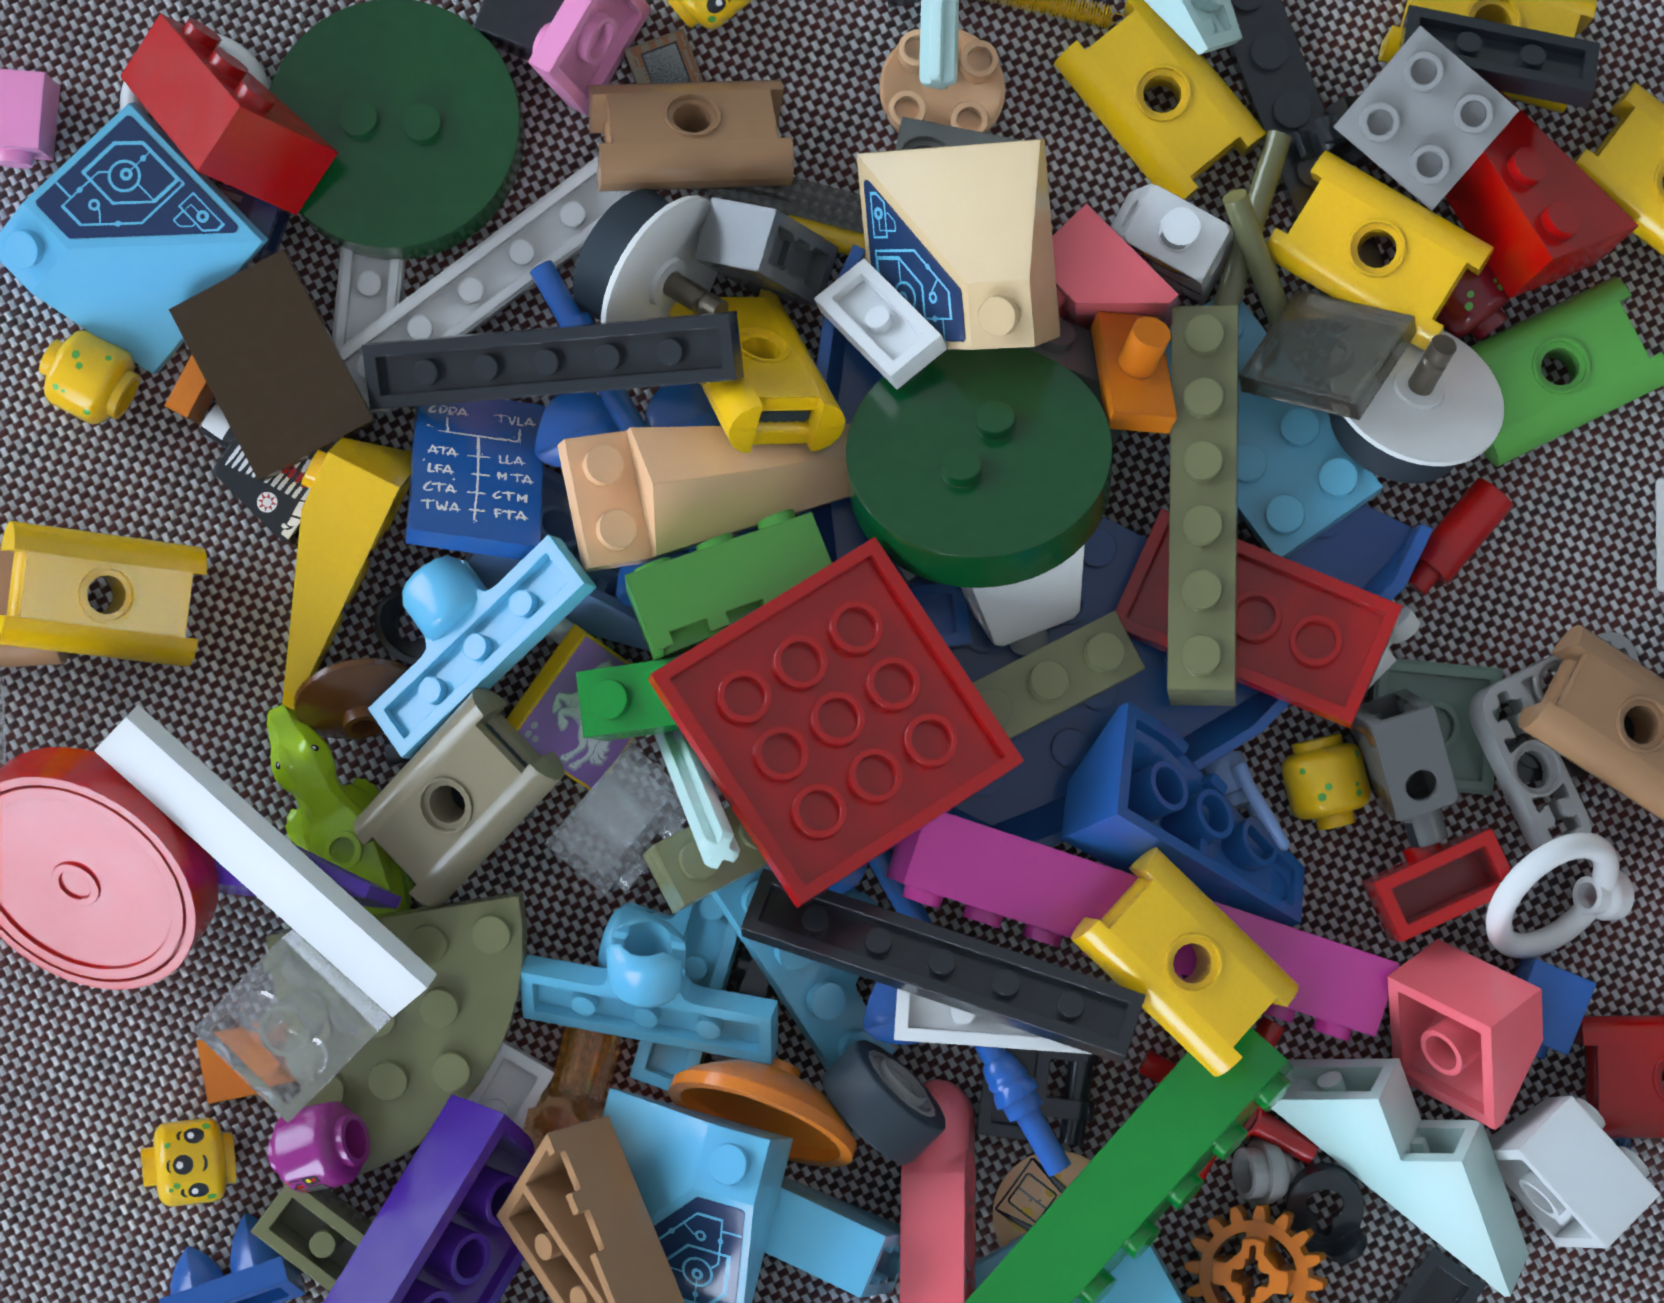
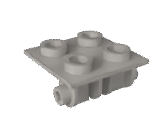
(1426, 118)

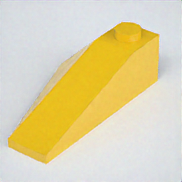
(343, 519)

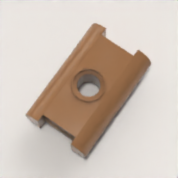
(690, 135)
(1587, 711)

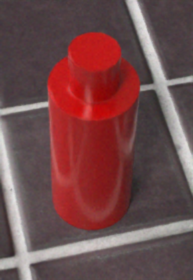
(1459, 535)

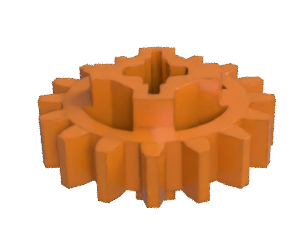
(1260, 1246)

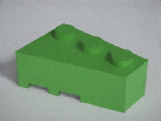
(722, 581)

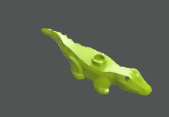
(327, 808)

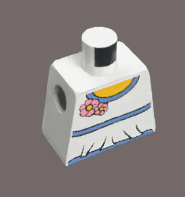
(1175, 239)

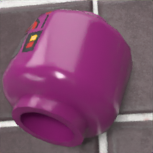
(319, 1147)

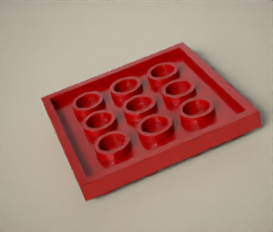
(835, 721)

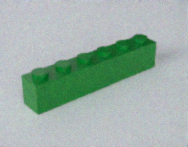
(1137, 1178)

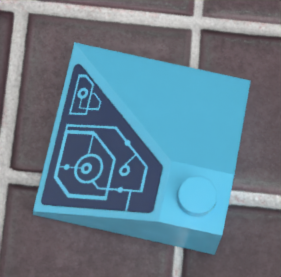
(127, 237)
(705, 1189)

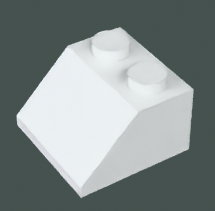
(1572, 1173)

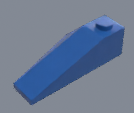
(1146, 794)

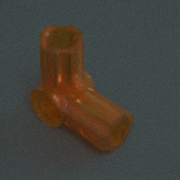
(578, 1083)

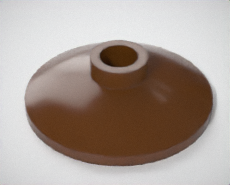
(339, 697)

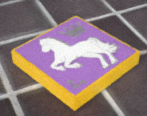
(550, 709)

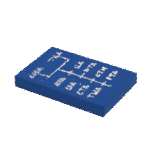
(476, 478)

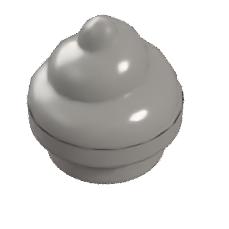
(1263, 1172)

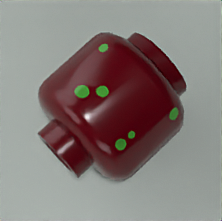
(1474, 306)

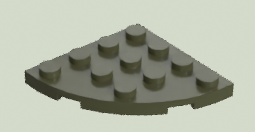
(447, 1032)

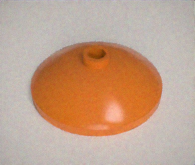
(772, 1101)

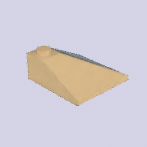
(966, 239)

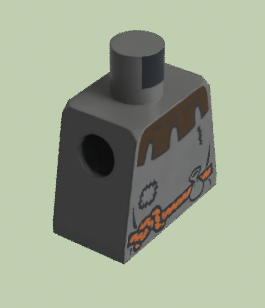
(1404, 737)

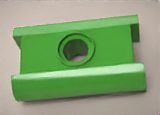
(1602, 360)

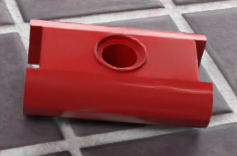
(1625, 1072)

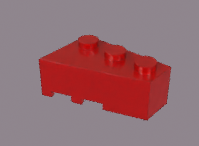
(225, 116)
(1535, 209)

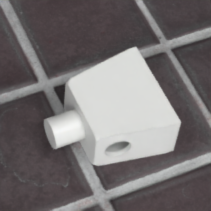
(1025, 610)

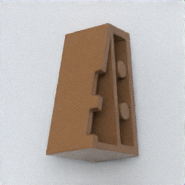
(586, 1222)

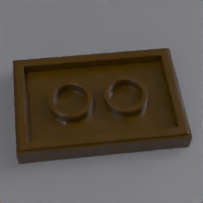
(272, 365)

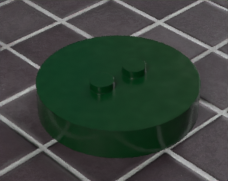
(418, 124)
(980, 467)

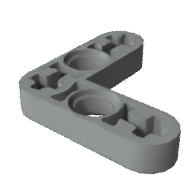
(1520, 691)

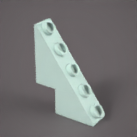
(1427, 1169)

